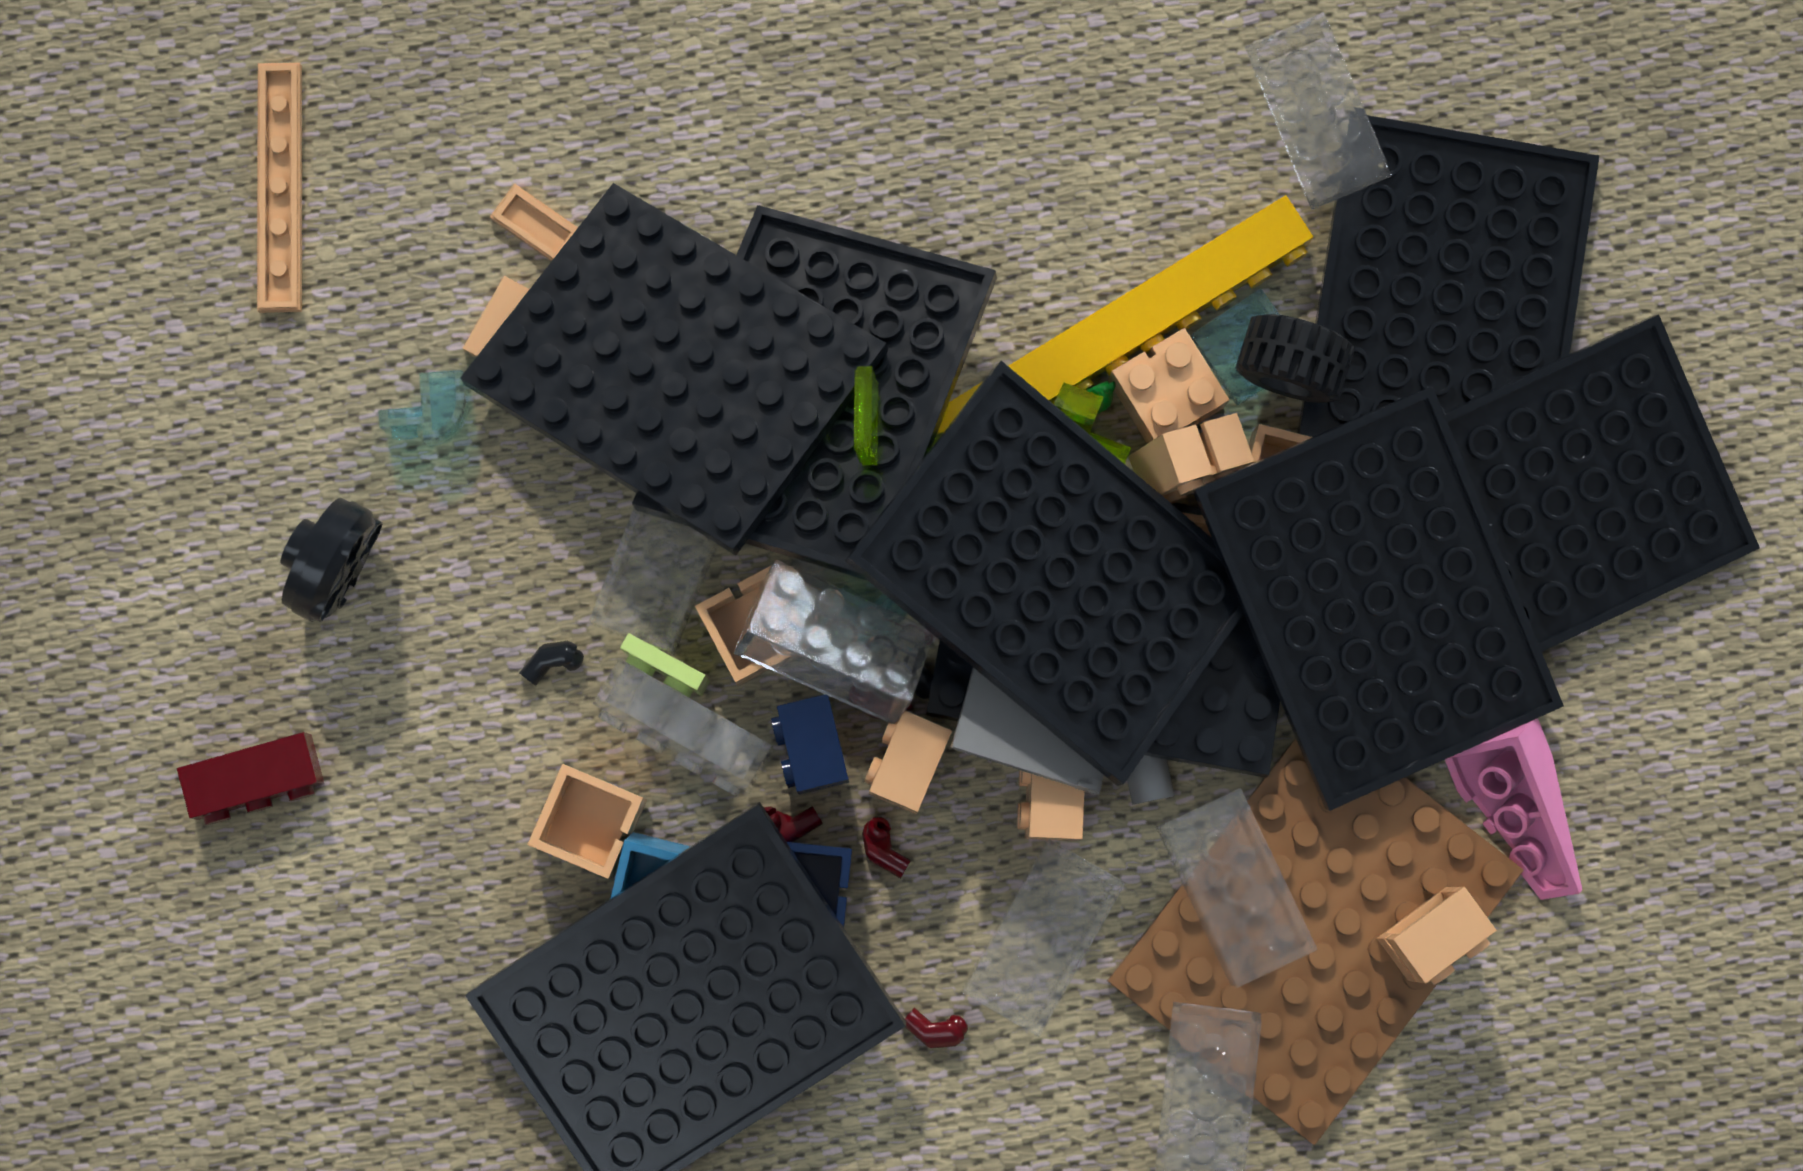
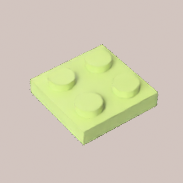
(650, 659)

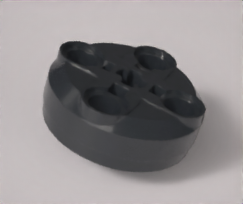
(327, 558)

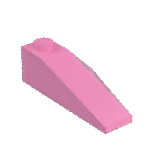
(1521, 796)

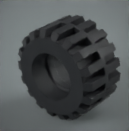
(1295, 358)

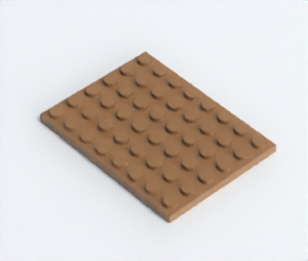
(1352, 881)

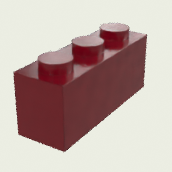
(251, 778)

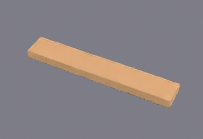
(279, 188)

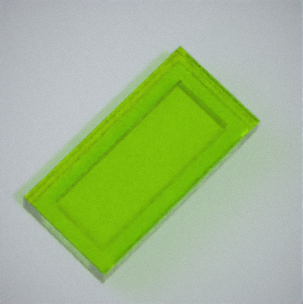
(866, 416)

